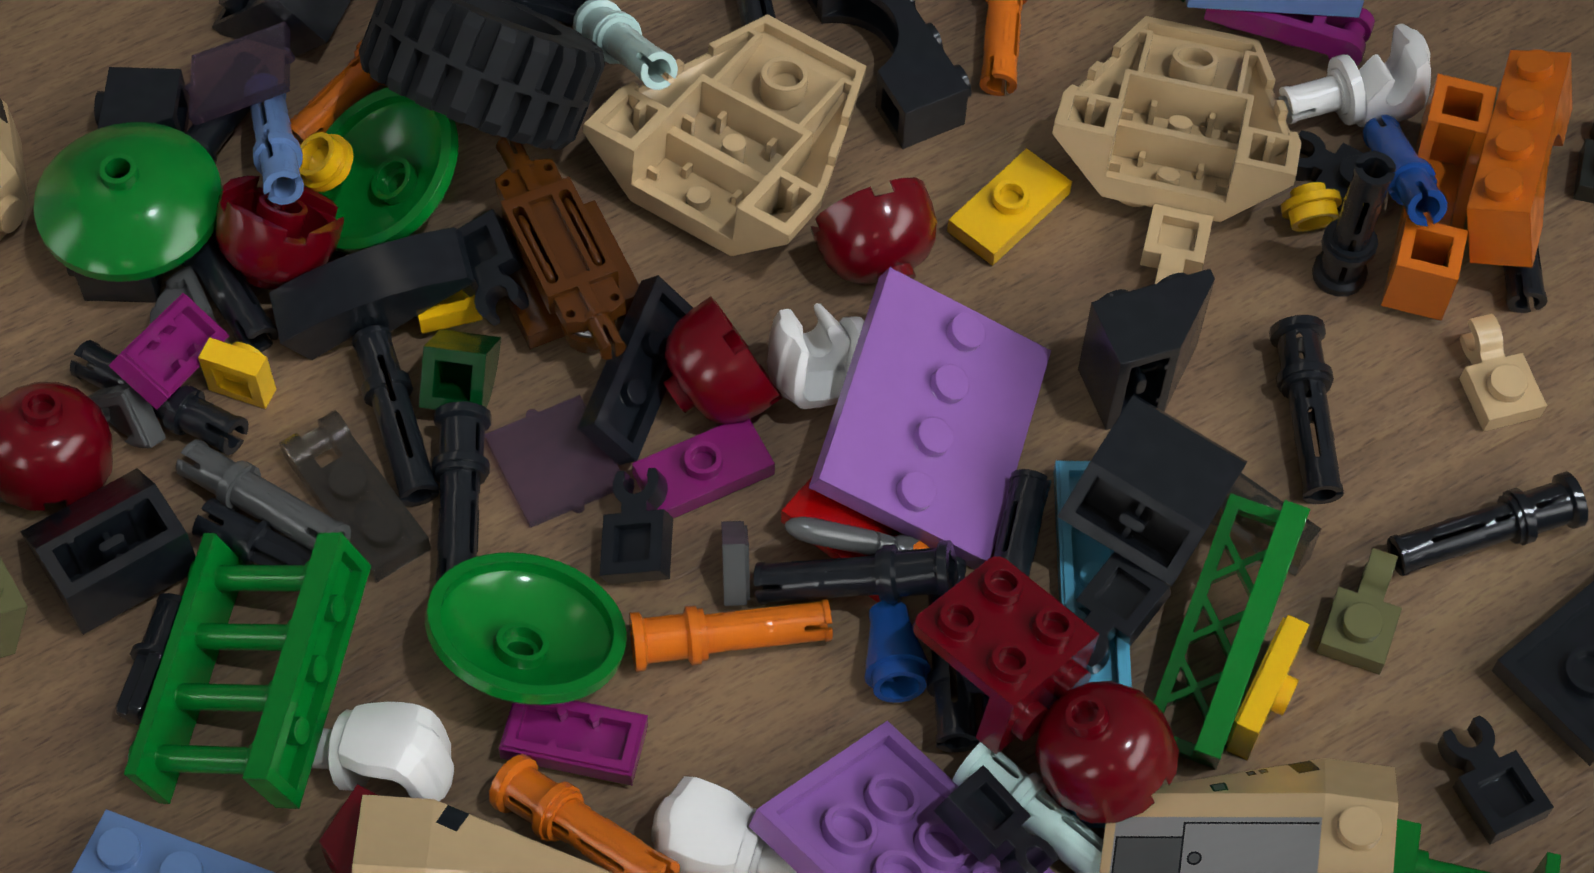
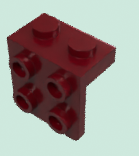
(1010, 645)

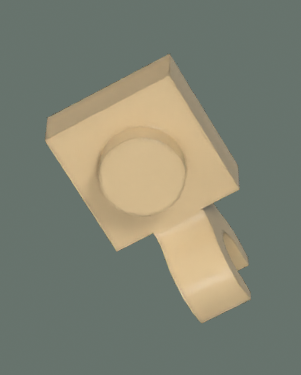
(1176, 241)
(1497, 385)

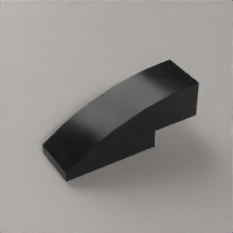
(370, 288)

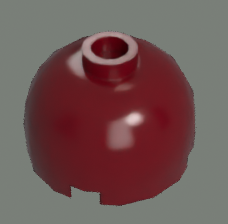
(872, 233)
(274, 240)
(715, 368)
(51, 445)
(1105, 751)

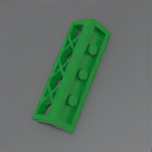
(1253, 622)

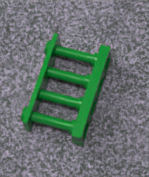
(293, 701)

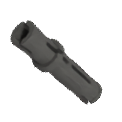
(242, 488)

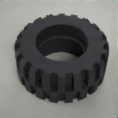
(486, 66)

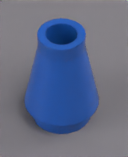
(894, 657)

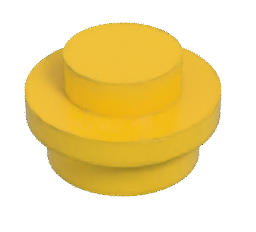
(325, 161)
(1311, 206)

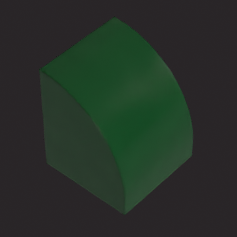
(458, 368)

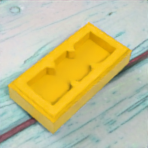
(1009, 206)
(1270, 688)

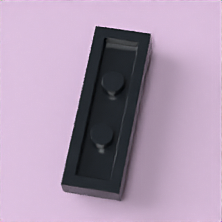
(632, 383)

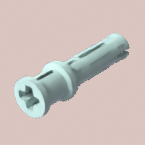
(623, 42)
(1070, 838)

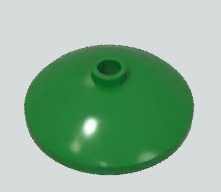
(397, 169)
(133, 222)
(525, 628)

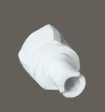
(1376, 89)
(811, 364)
(388, 743)
(710, 831)

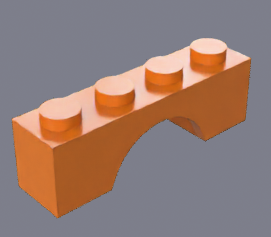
(1451, 139)
(1514, 163)

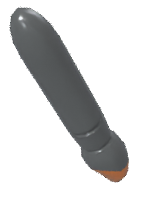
(846, 537)

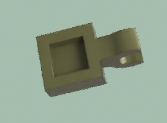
(1360, 622)

